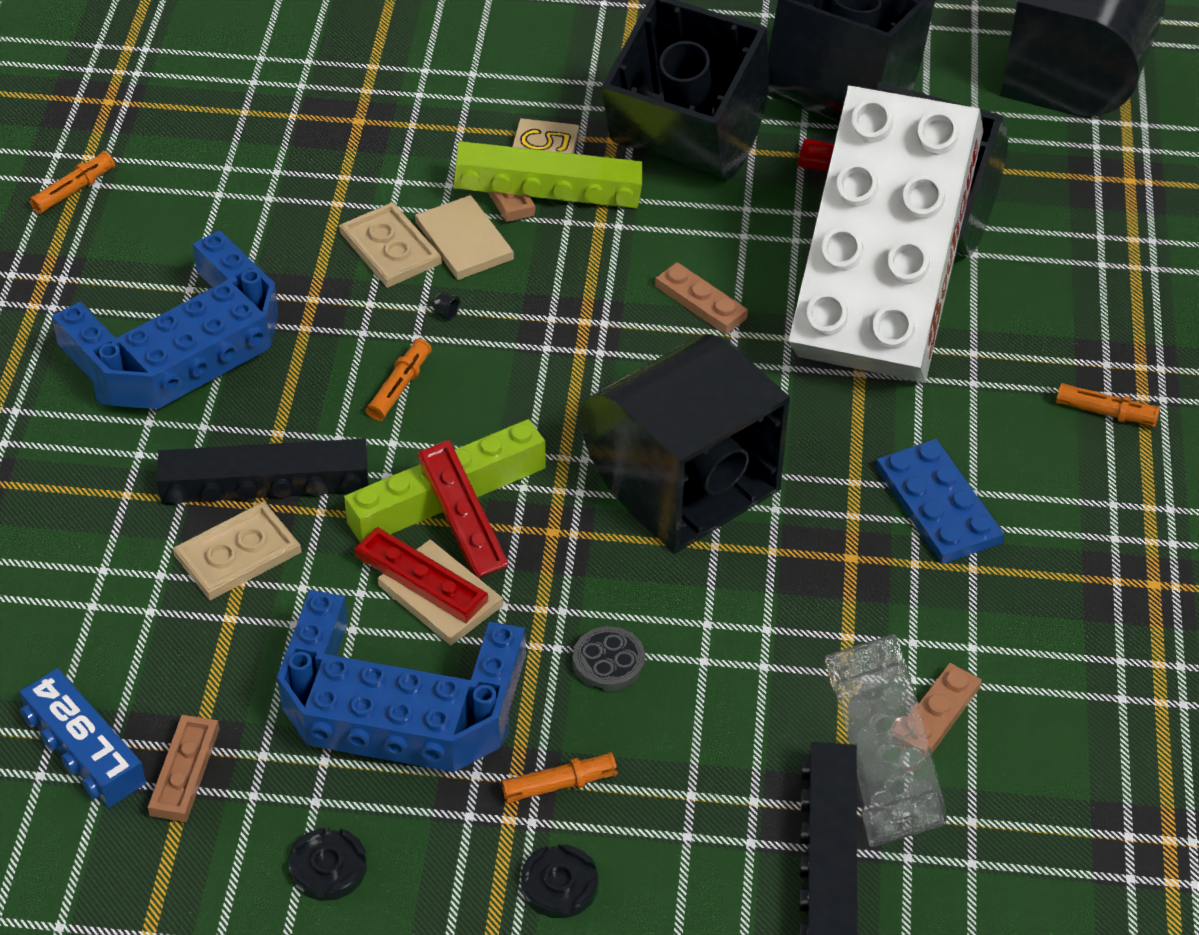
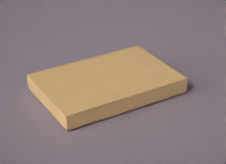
(464, 237)
(390, 244)
(237, 550)
(435, 618)

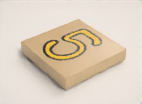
(546, 136)

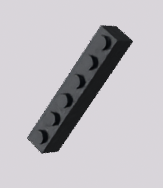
(262, 471)
(830, 840)

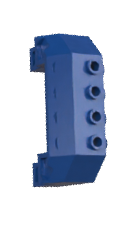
(183, 344)
(396, 709)

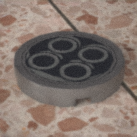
(608, 658)

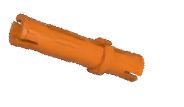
(81, 176)
(414, 359)
(1108, 405)
(552, 779)

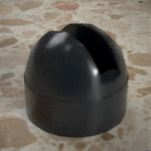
(446, 305)

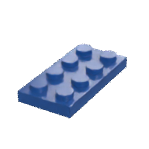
(939, 501)

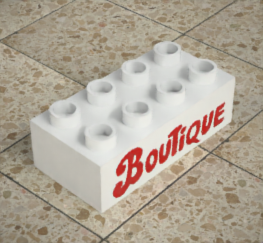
(886, 233)

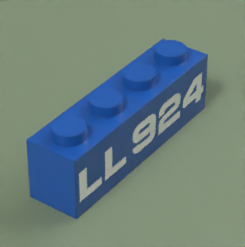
(81, 738)

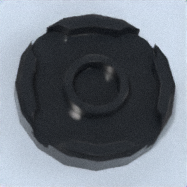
(327, 864)
(559, 881)

